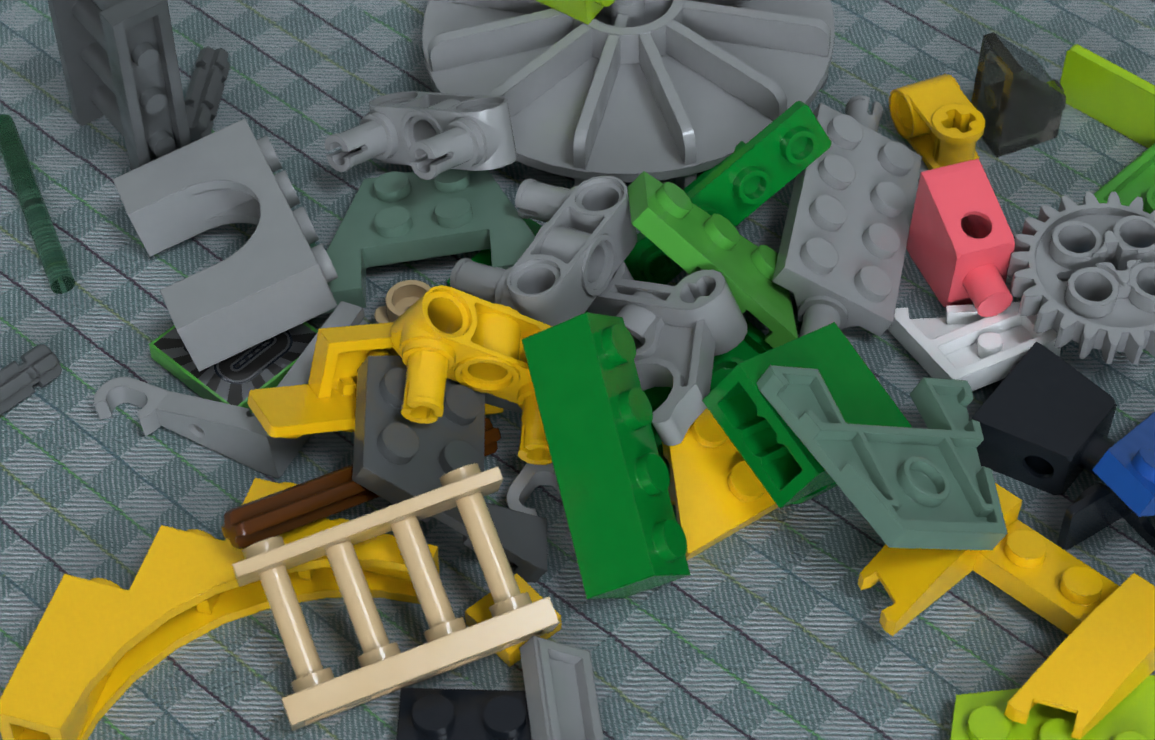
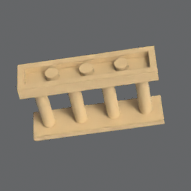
(382, 663)

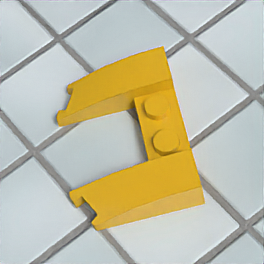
(1106, 623)

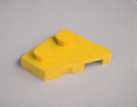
(712, 486)

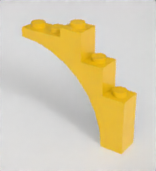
(107, 637)

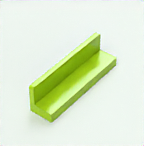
(1109, 94)

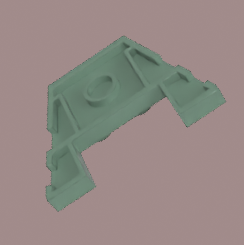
(417, 219)
(907, 482)

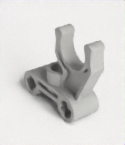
(675, 338)

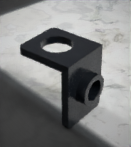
(1096, 510)

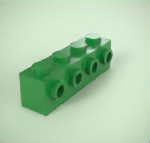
(606, 456)

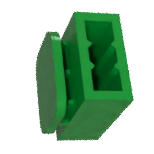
(763, 436)

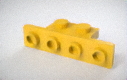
(330, 395)

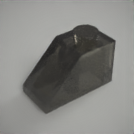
(1015, 97)

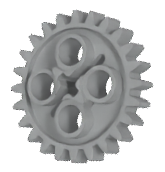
(1089, 275)

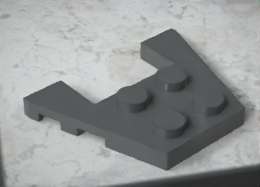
(408, 458)

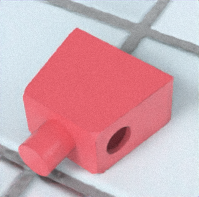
(961, 238)

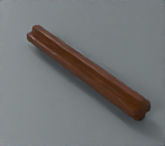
(307, 503)

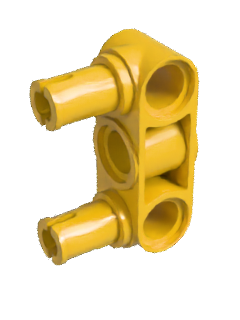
(474, 345)

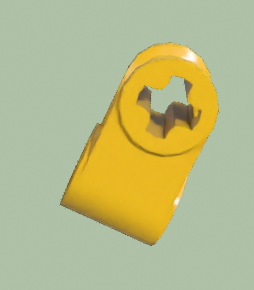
(937, 120)

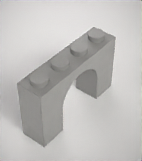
(262, 286)

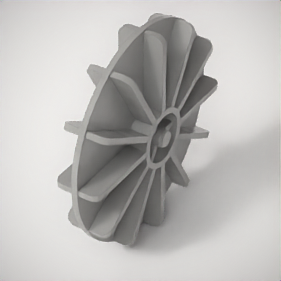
(638, 85)

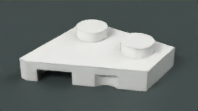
(968, 344)

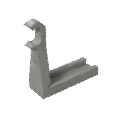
(216, 424)

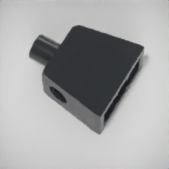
(1045, 423)

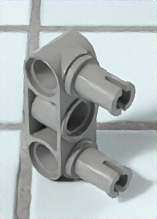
(429, 133)
(570, 257)

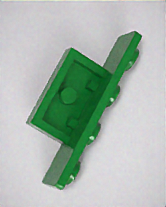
(741, 182)

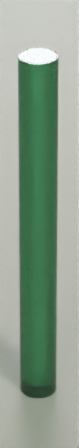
(34, 208)

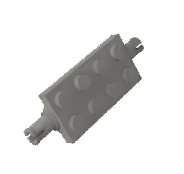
(849, 224)

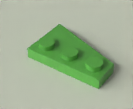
(713, 243)

